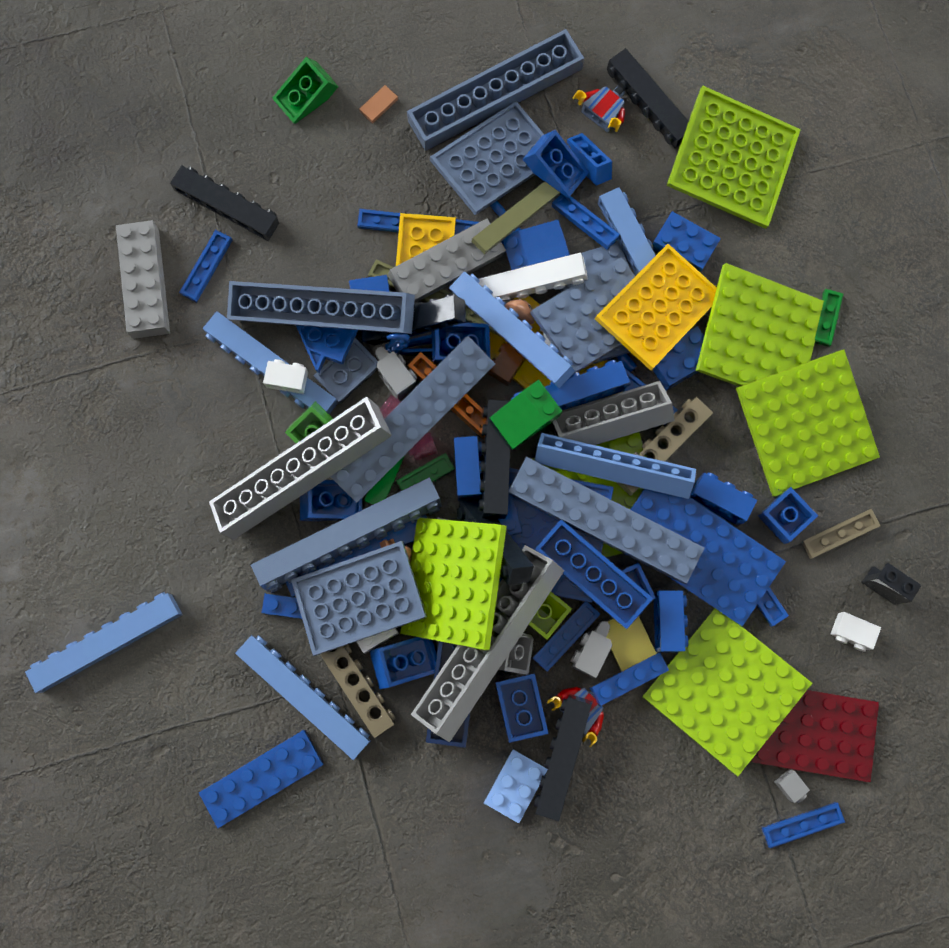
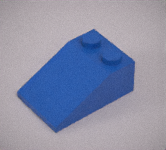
(556, 163)
(535, 245)
(327, 503)
(404, 661)

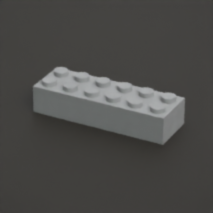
(443, 264)
(142, 279)
(616, 415)

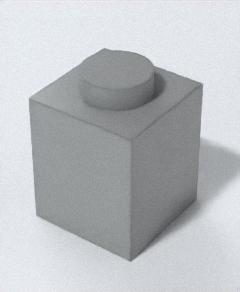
(792, 786)

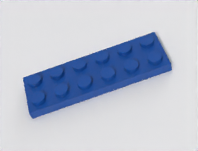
(261, 778)

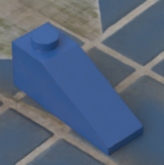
(592, 158)

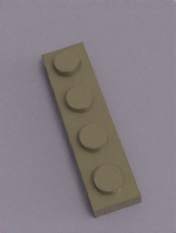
(840, 533)

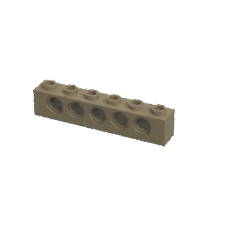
(699, 414)
(375, 726)

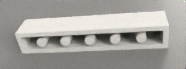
(537, 278)

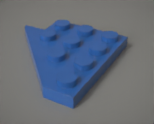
(326, 343)

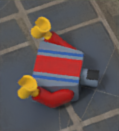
(603, 107)
(596, 714)

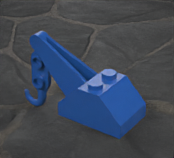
(442, 341)

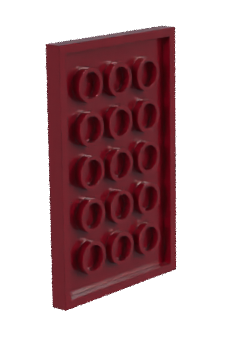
(825, 737)

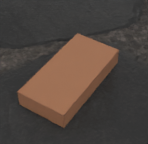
(378, 104)

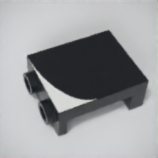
(891, 584)

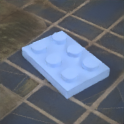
(515, 786)

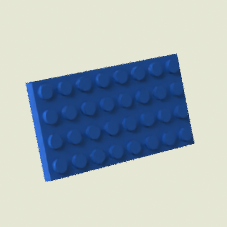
(732, 567)

